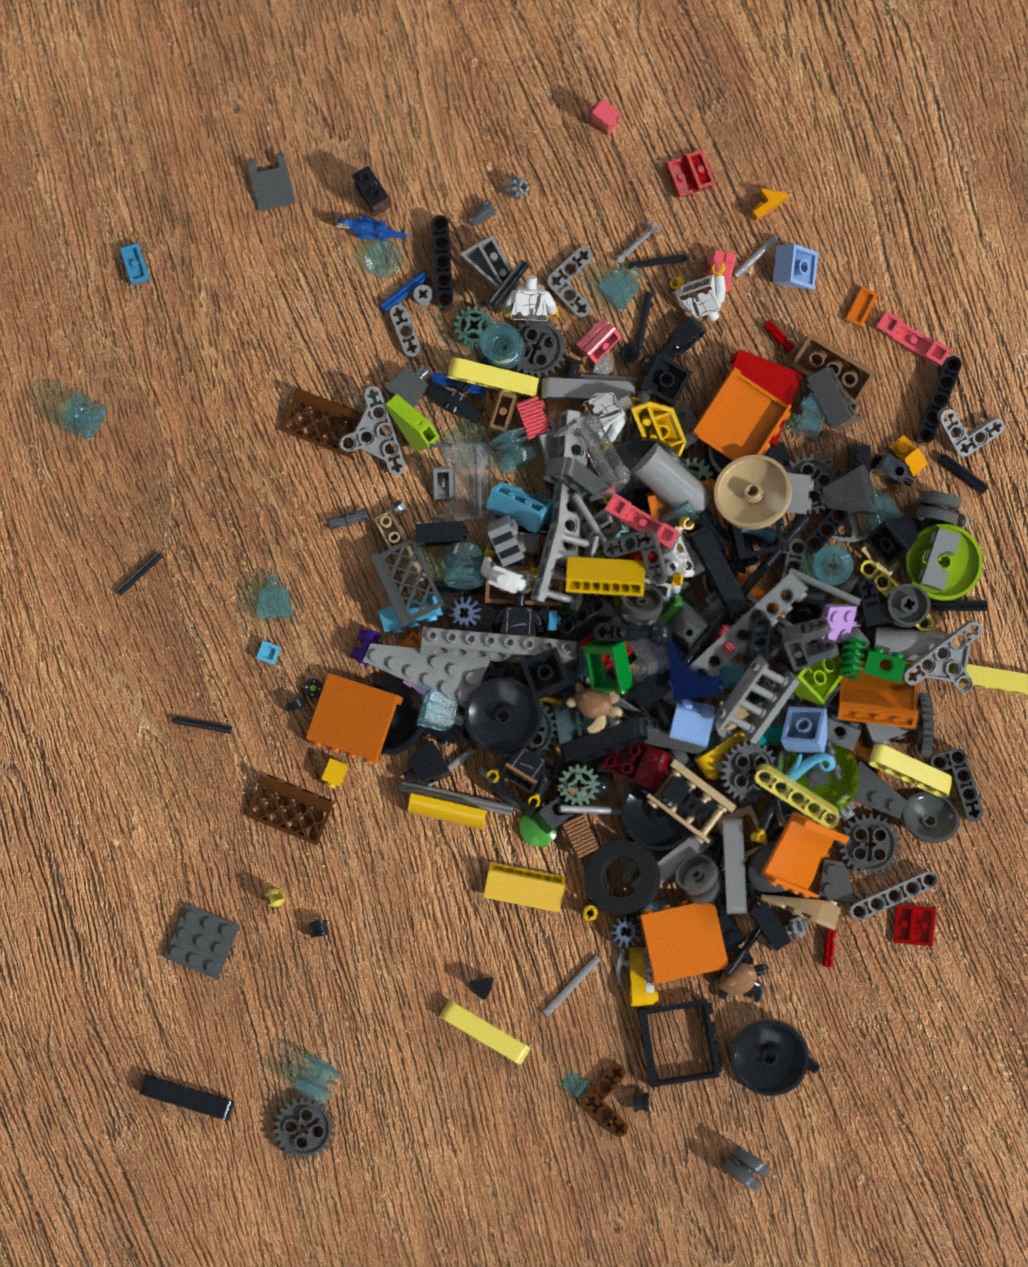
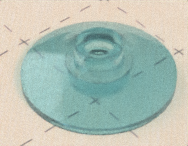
(381, 250)

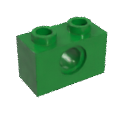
(893, 672)

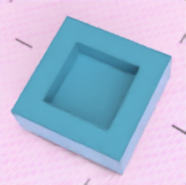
(268, 652)

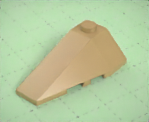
(818, 911)

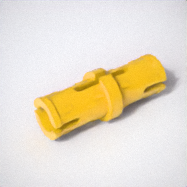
(584, 913)

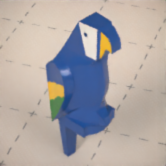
(369, 229)

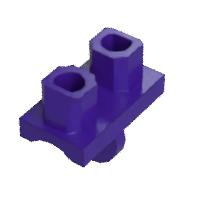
(368, 637)

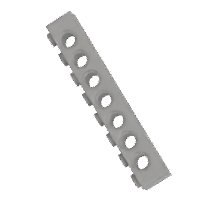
(561, 493)
(791, 583)
(491, 646)

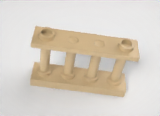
(708, 794)

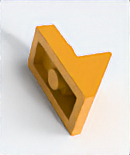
(773, 200)
(908, 454)

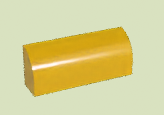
(605, 576)
(446, 811)
(524, 887)

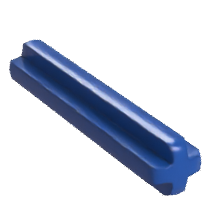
(404, 291)
(452, 383)

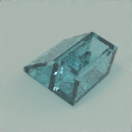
(810, 420)

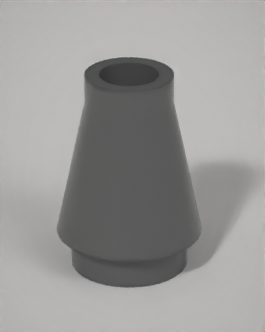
(482, 213)

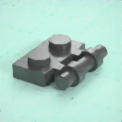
(815, 775)

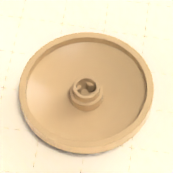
(753, 492)

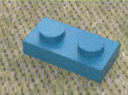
(135, 264)
(554, 622)

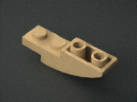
(394, 536)

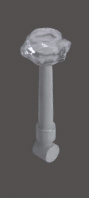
(653, 228)

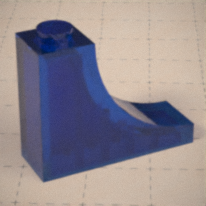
(687, 681)

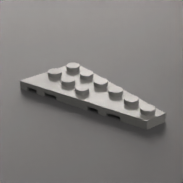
(447, 674)

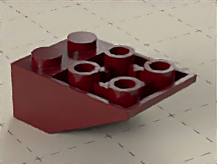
(639, 765)

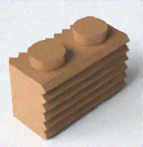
(502, 412)
(580, 836)

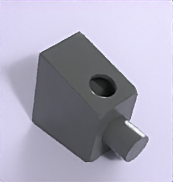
(410, 385)

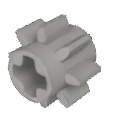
(516, 187)
(847, 812)
(796, 927)

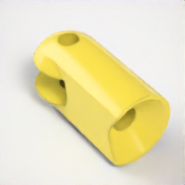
(275, 897)

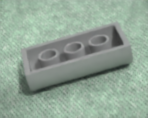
(671, 480)
(908, 642)

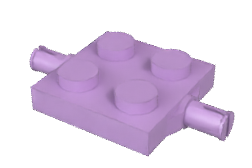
(841, 621)

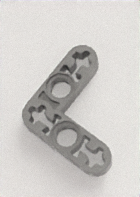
(566, 286)
(964, 437)

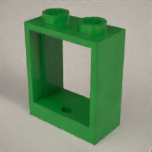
(593, 656)

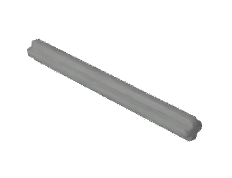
(457, 798)

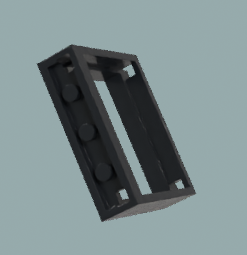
(713, 1046)

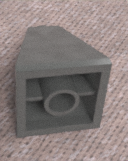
(851, 492)
(686, 619)

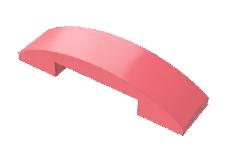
(912, 339)
(640, 521)

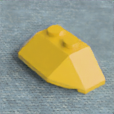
(660, 423)

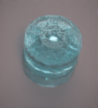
(501, 335)
(85, 417)
(512, 450)
(840, 556)
(463, 565)
(570, 723)
(316, 1079)

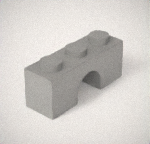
(942, 543)

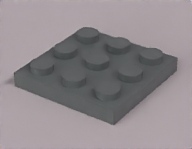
(202, 941)

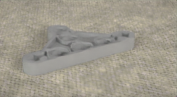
(377, 442)
(939, 666)

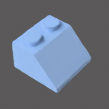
(795, 266)
(692, 722)
(805, 730)

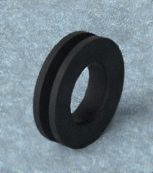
(602, 860)

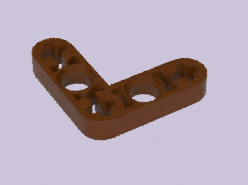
(600, 1096)

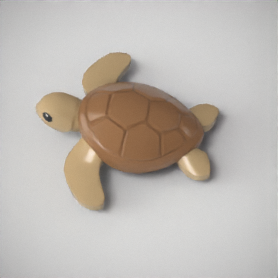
(595, 705)

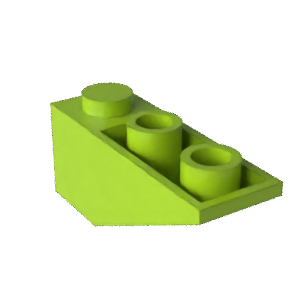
(412, 424)

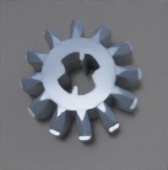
(463, 619)
(627, 925)

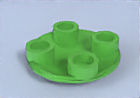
(534, 833)

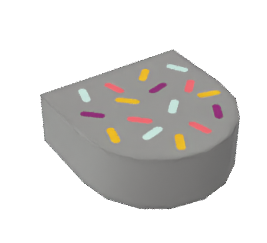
(604, 366)

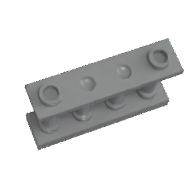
(550, 555)
(767, 712)

